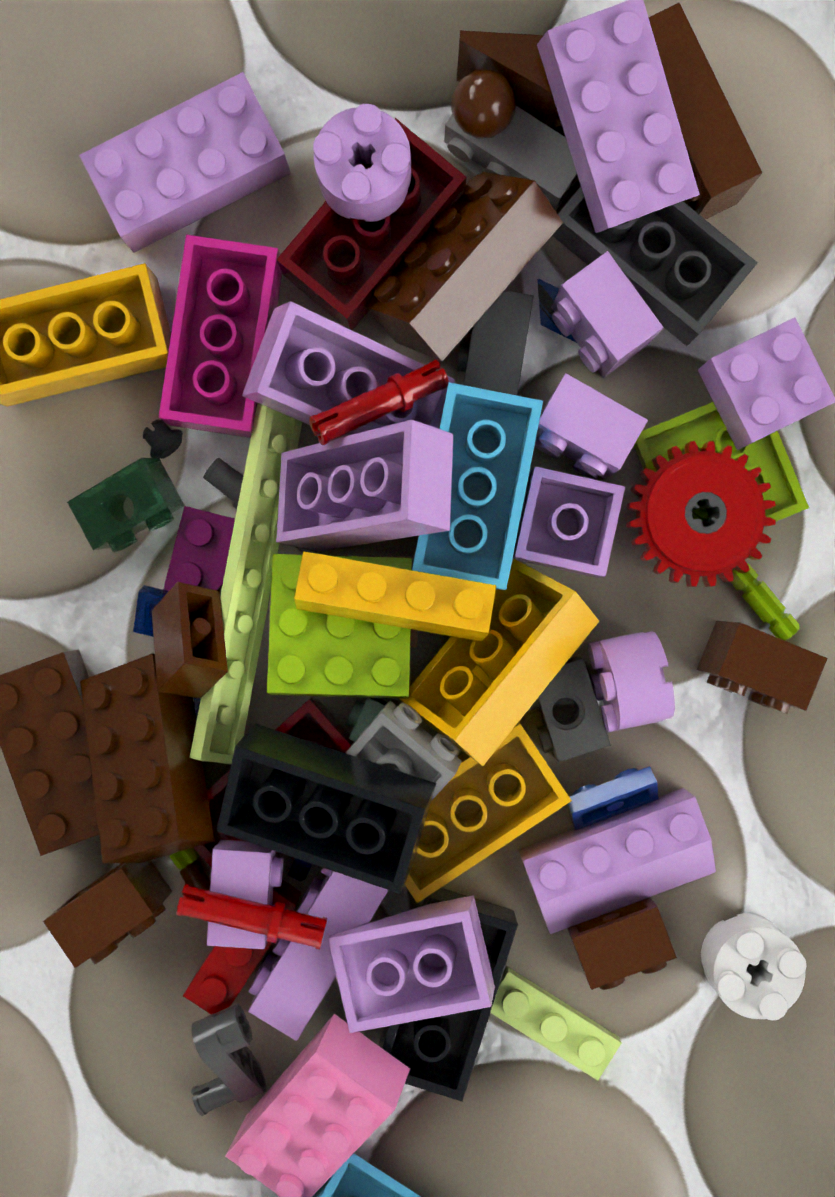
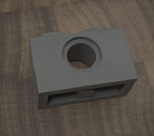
(585, 728)

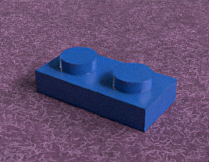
(627, 791)

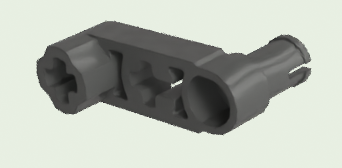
(222, 1045)

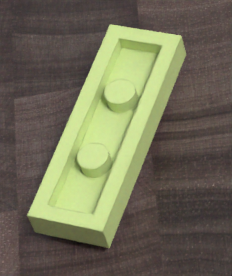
(554, 1024)

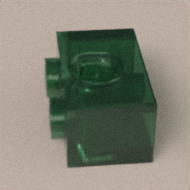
(102, 506)

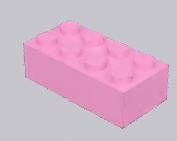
(318, 1111)

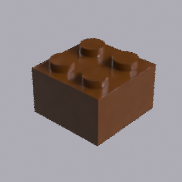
(767, 666)
(108, 909)

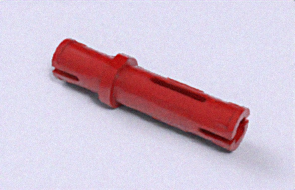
(367, 407)
(252, 916)

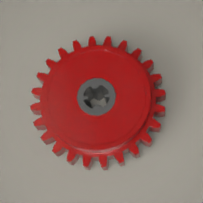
(732, 505)

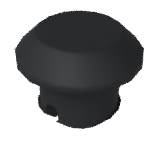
(162, 439)

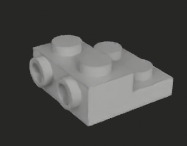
(402, 744)

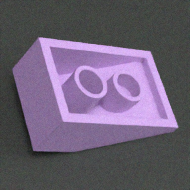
(413, 966)

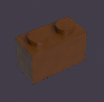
(189, 641)
(622, 944)

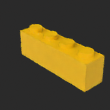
(394, 596)

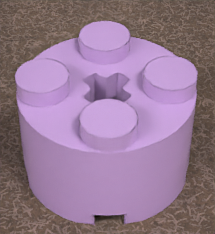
(368, 138)
(631, 680)

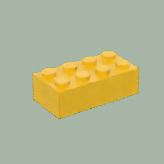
(81, 334)
(484, 688)
(483, 811)

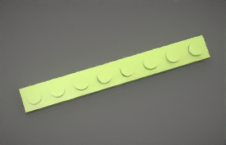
(246, 587)

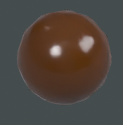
(483, 104)

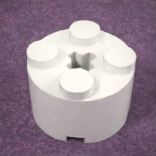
(760, 990)

